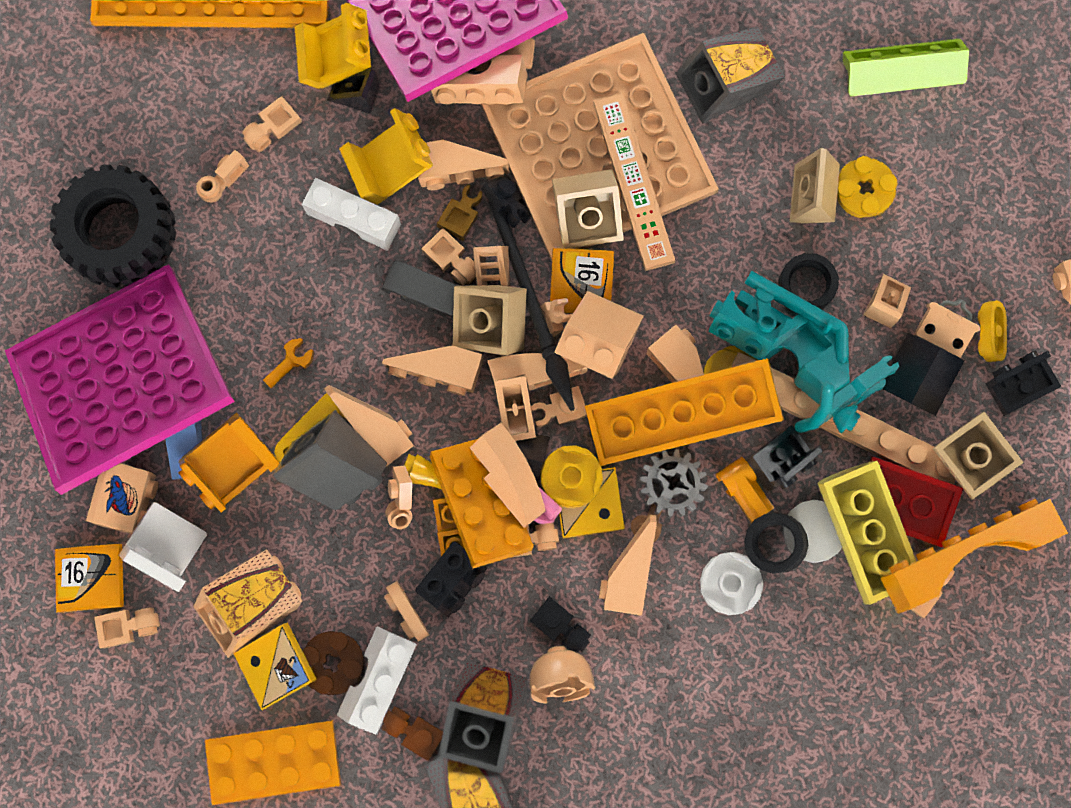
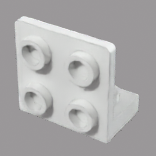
(163, 545)

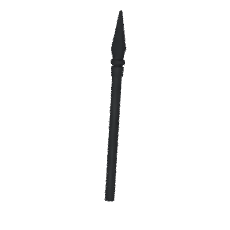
(555, 365)

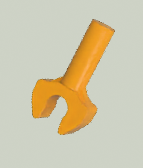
(289, 362)

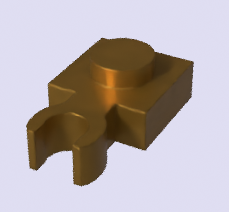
(460, 216)

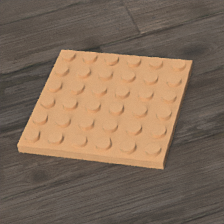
(560, 134)

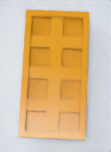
(480, 516)
(272, 762)

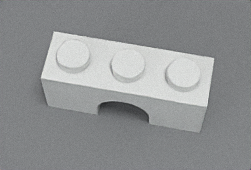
(343, 208)
(369, 701)

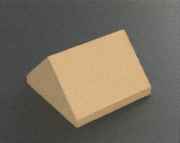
(815, 188)

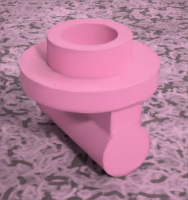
(551, 507)

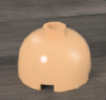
(560, 675)

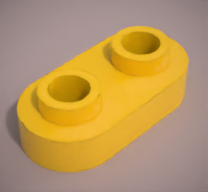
(993, 331)

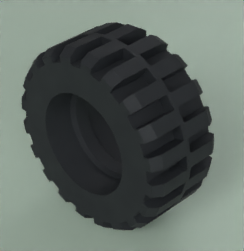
(86, 199)

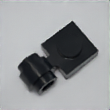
(553, 620)

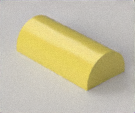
(866, 526)

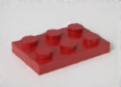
(921, 501)

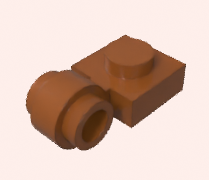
(420, 737)

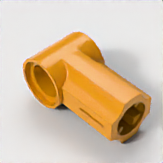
(742, 485)

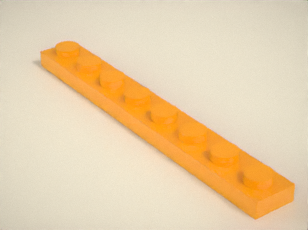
(209, 13)

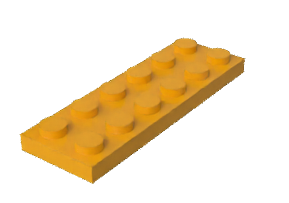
(684, 412)

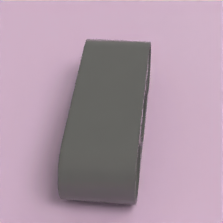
(420, 288)

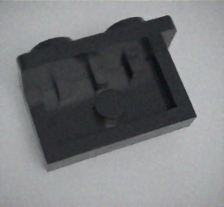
(1023, 383)
(782, 459)
(450, 580)

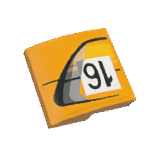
(578, 272)
(89, 578)

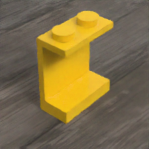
(388, 160)

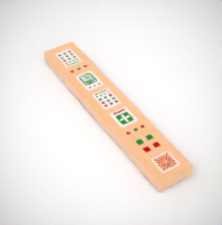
(634, 181)

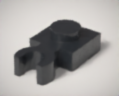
(506, 197)

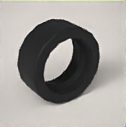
(817, 262)
(752, 547)

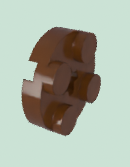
(350, 667)

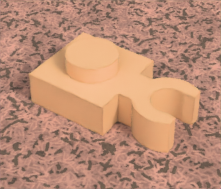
(555, 315)
(560, 409)

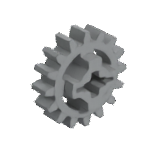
(660, 477)

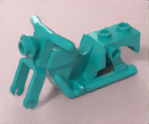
(814, 338)

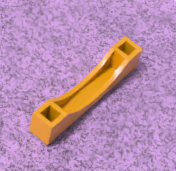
(922, 580)

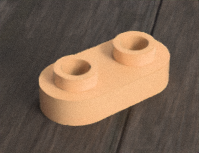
(399, 601)

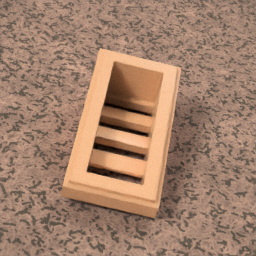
(503, 264)

